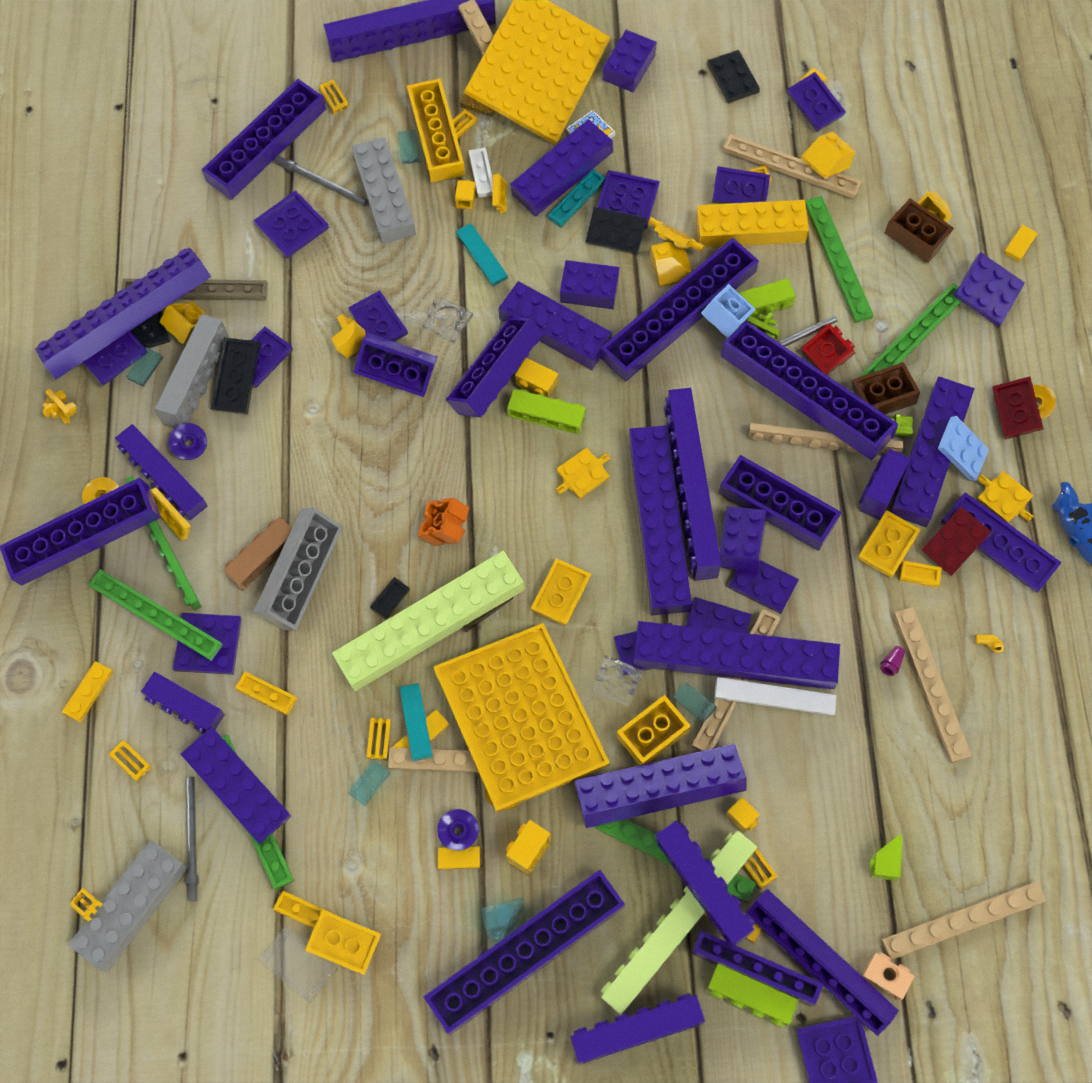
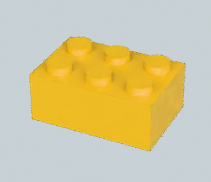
(653, 731)

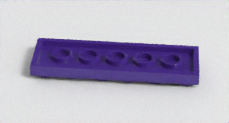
(1009, 546)
(235, 785)

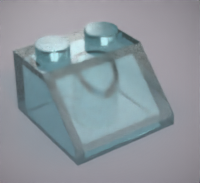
(501, 918)

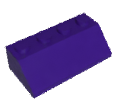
(395, 364)

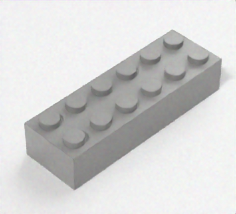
(383, 190)
(192, 372)
(298, 569)
(128, 907)

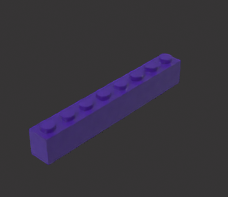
(822, 962)

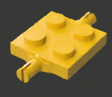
(680, 239)
(583, 473)
(1005, 497)

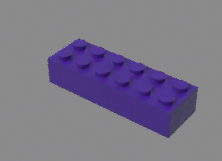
(562, 167)
(561, 326)
(494, 366)
(784, 503)
(704, 884)
(638, 1029)

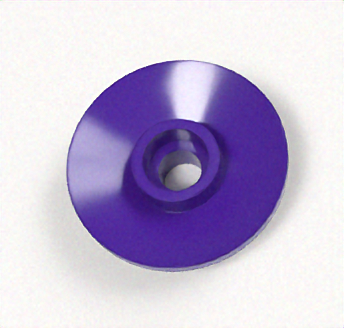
(184, 433)
(457, 819)

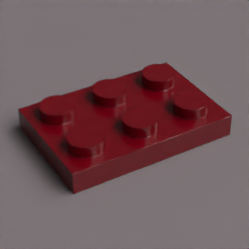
(1017, 408)
(956, 541)

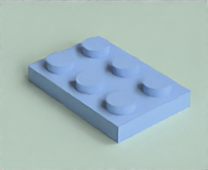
(963, 448)

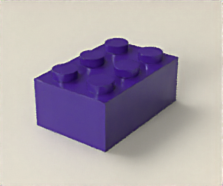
(629, 61)
(589, 284)
(883, 483)
(742, 538)

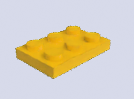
(889, 544)
(561, 592)
(343, 942)

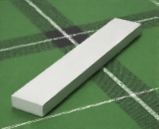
(775, 696)

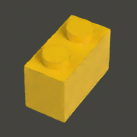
(536, 378)

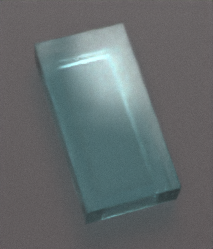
(409, 147)
(145, 367)
(695, 702)
(369, 783)

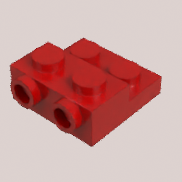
(829, 349)

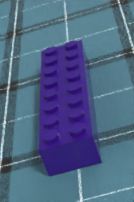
(264, 139)
(928, 465)
(79, 531)
(660, 785)

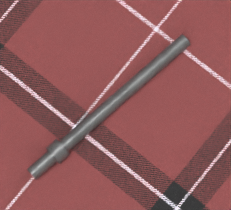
(293, 167)
(808, 331)
(192, 878)

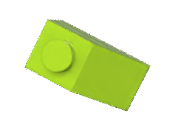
(887, 861)

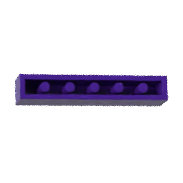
(161, 472)
(758, 968)

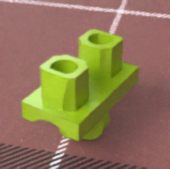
(764, 326)
(905, 425)

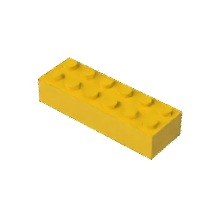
(436, 130)
(752, 223)

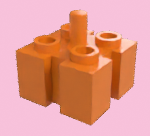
(443, 522)

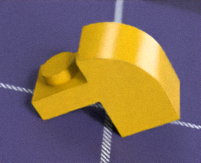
(349, 338)

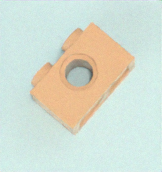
(901, 976)

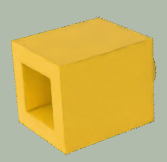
(465, 194)
(743, 815)

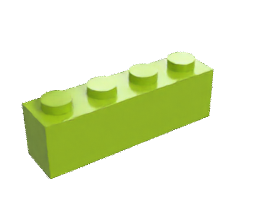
(770, 297)
(546, 411)
(753, 995)

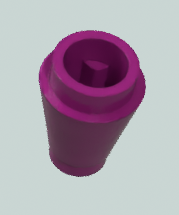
(891, 663)

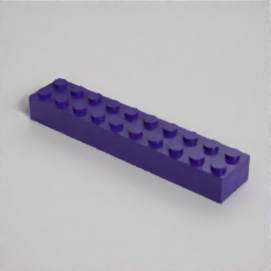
(399, 27)
(677, 310)
(122, 312)
(809, 390)
(692, 484)
(659, 521)
(737, 655)
(524, 952)

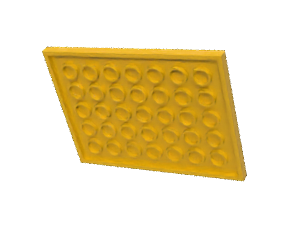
(537, 66)
(520, 717)

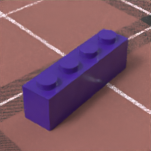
(182, 703)

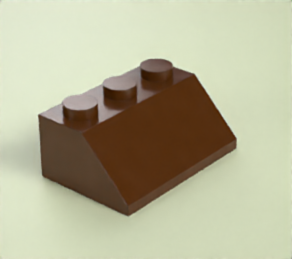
(918, 230)
(888, 389)

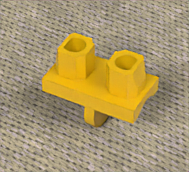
(55, 408)

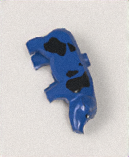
(1075, 520)

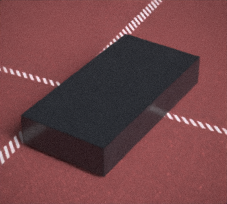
(390, 598)

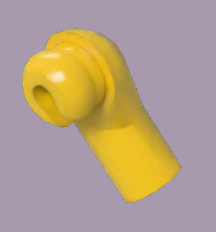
(991, 641)

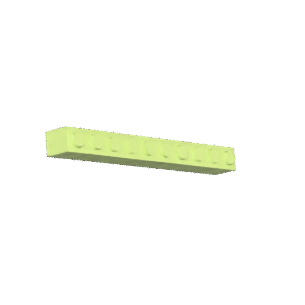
(672, 928)

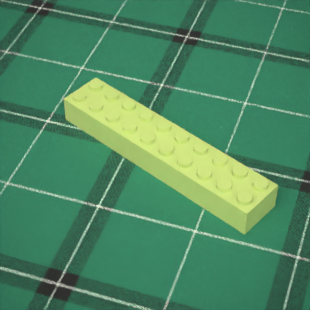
(429, 621)

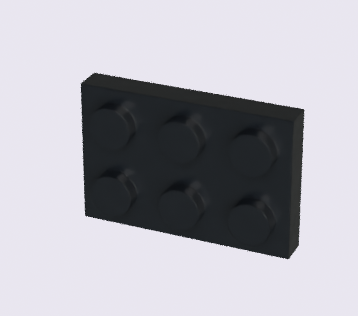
(733, 76)
(616, 230)

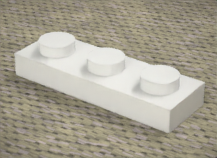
(481, 172)

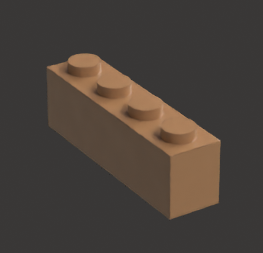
(258, 555)

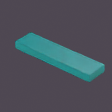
(576, 198)
(482, 254)
(416, 722)

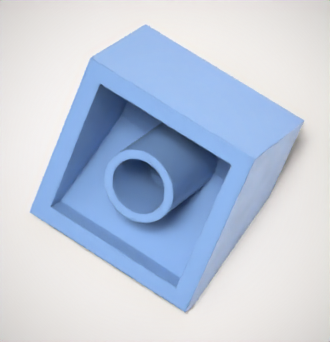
(728, 311)

